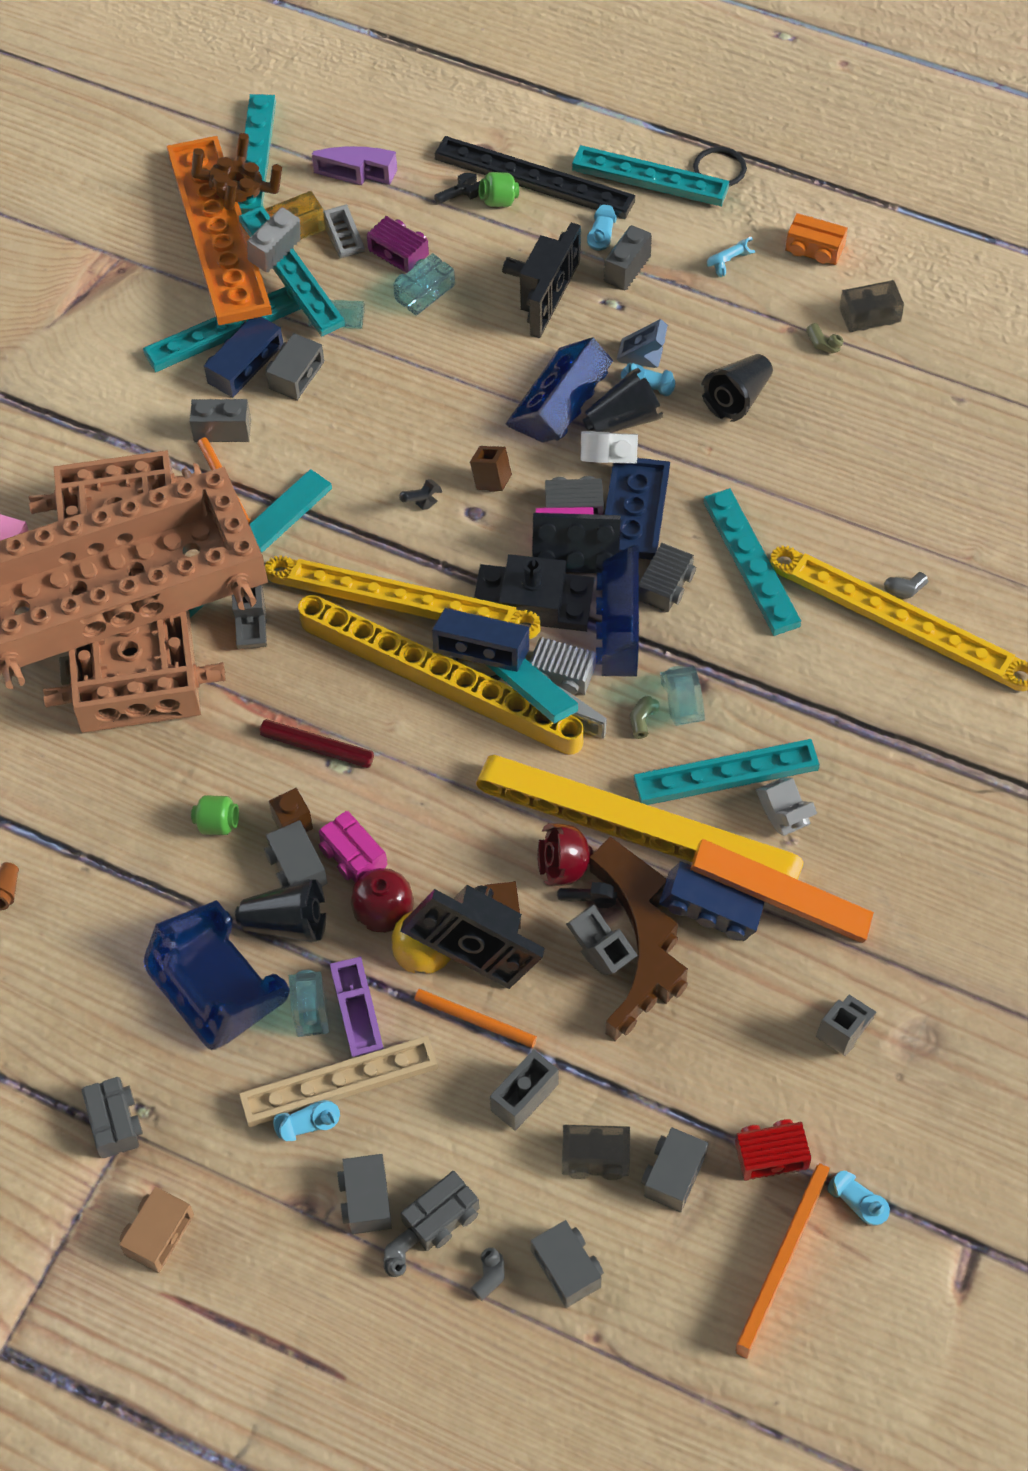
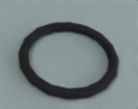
(724, 150)

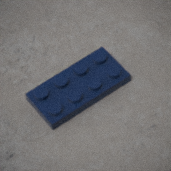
(639, 496)

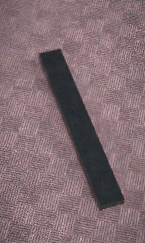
(534, 176)

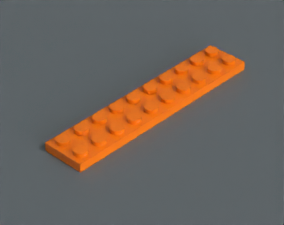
(219, 238)

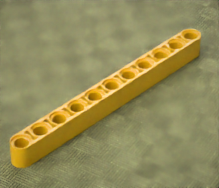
(429, 663)
(620, 815)

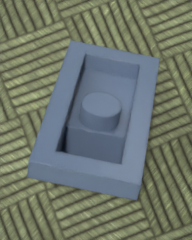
(644, 345)

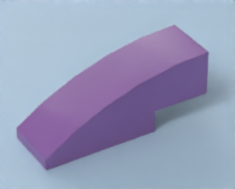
(356, 164)
(356, 1006)

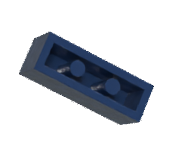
(243, 355)
(481, 639)
(711, 903)

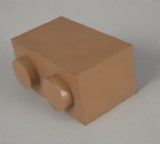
(156, 1229)

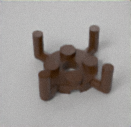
(226, 170)

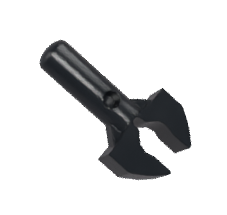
(463, 187)
(422, 496)
(600, 893)

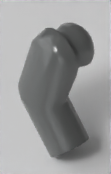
(905, 588)
(396, 1253)
(492, 1273)

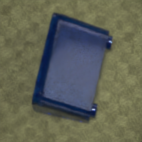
(209, 976)

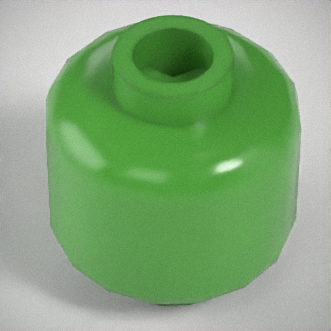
(498, 189)
(215, 815)

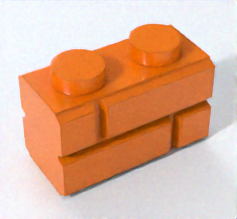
(816, 239)

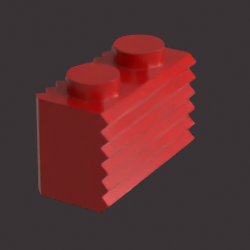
(772, 1149)

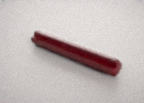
(317, 743)

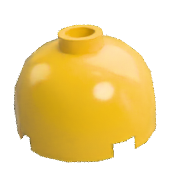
(413, 954)

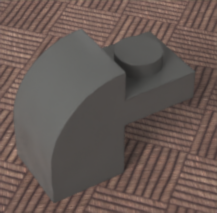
(251, 621)
(601, 946)
(845, 1024)

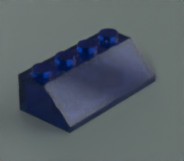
(561, 391)
(619, 614)

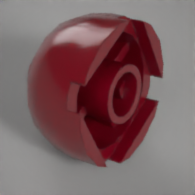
(563, 854)
(381, 899)

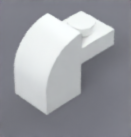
(608, 447)

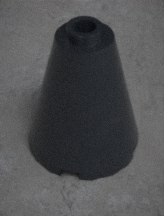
(736, 386)
(623, 406)
(285, 912)

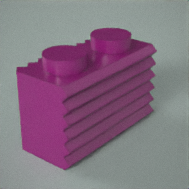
(397, 243)

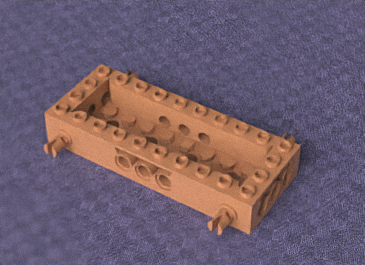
(101, 549)
(162, 675)

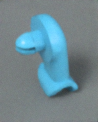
(600, 234)
(718, 260)
(662, 382)
(317, 1116)
(868, 1206)

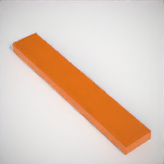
(782, 891)
(782, 1261)

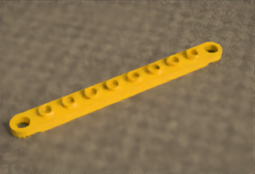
(388, 592)
(901, 617)

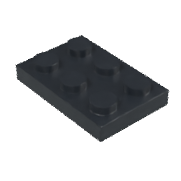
(576, 538)

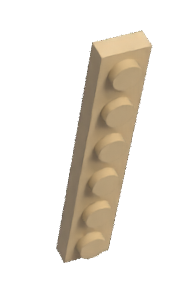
(339, 1080)

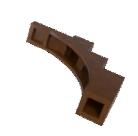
(639, 892)

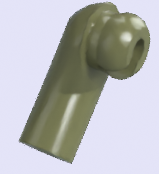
(823, 343)
(639, 714)

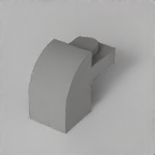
(784, 806)

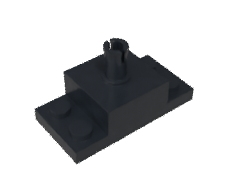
(546, 275)
(539, 587)
(475, 933)

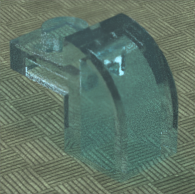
(683, 694)

